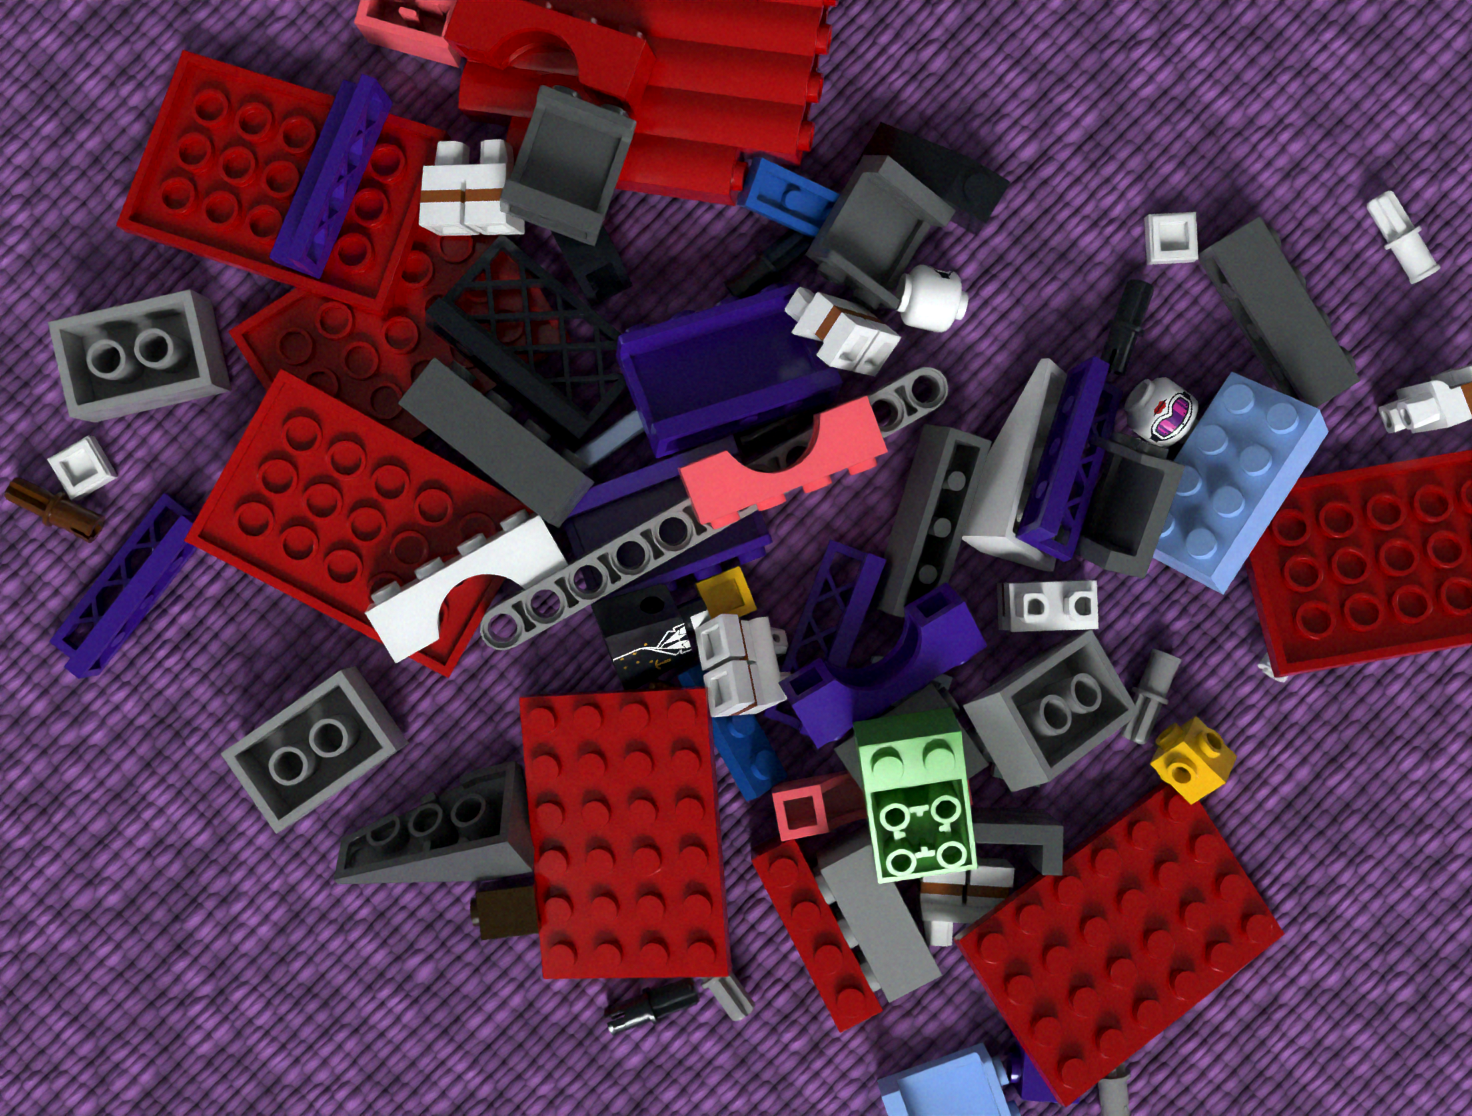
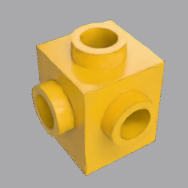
(1192, 759)

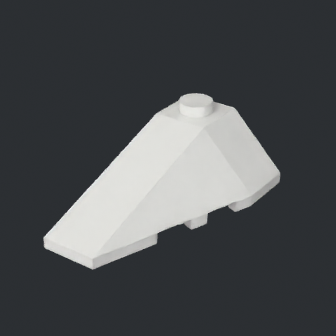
(1011, 471)

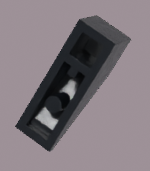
(950, 175)

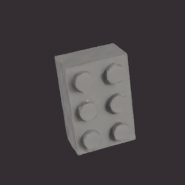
(139, 356)
(1051, 711)
(314, 748)
(874, 917)

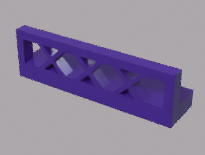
(332, 176)
(1061, 460)
(138, 592)
(848, 625)

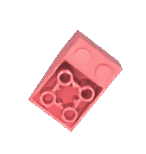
(409, 27)

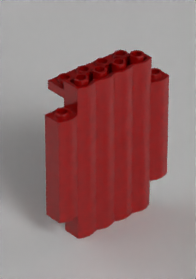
(723, 89)

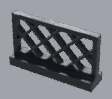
(502, 363)

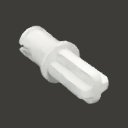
(1402, 237)

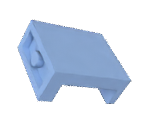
(950, 1086)

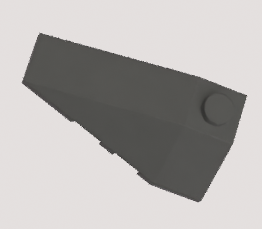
(459, 836)

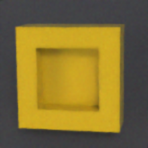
(726, 593)

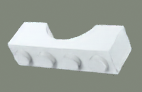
(410, 614)

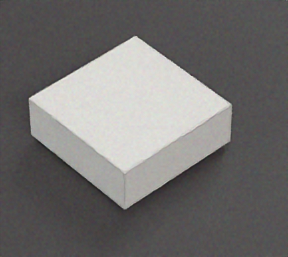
(1171, 238)
(82, 468)

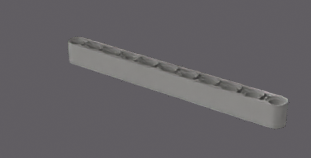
(572, 598)

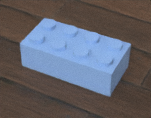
(1236, 478)

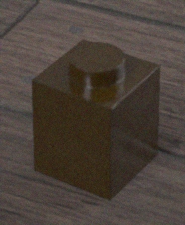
(506, 908)

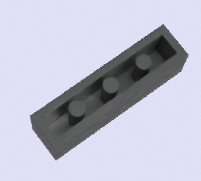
(1278, 315)
(496, 442)
(930, 516)

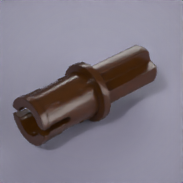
(55, 509)

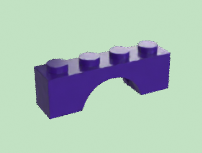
(934, 640)

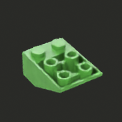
(916, 794)

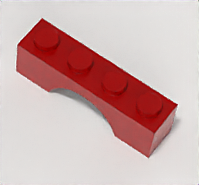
(610, 62)
(815, 931)

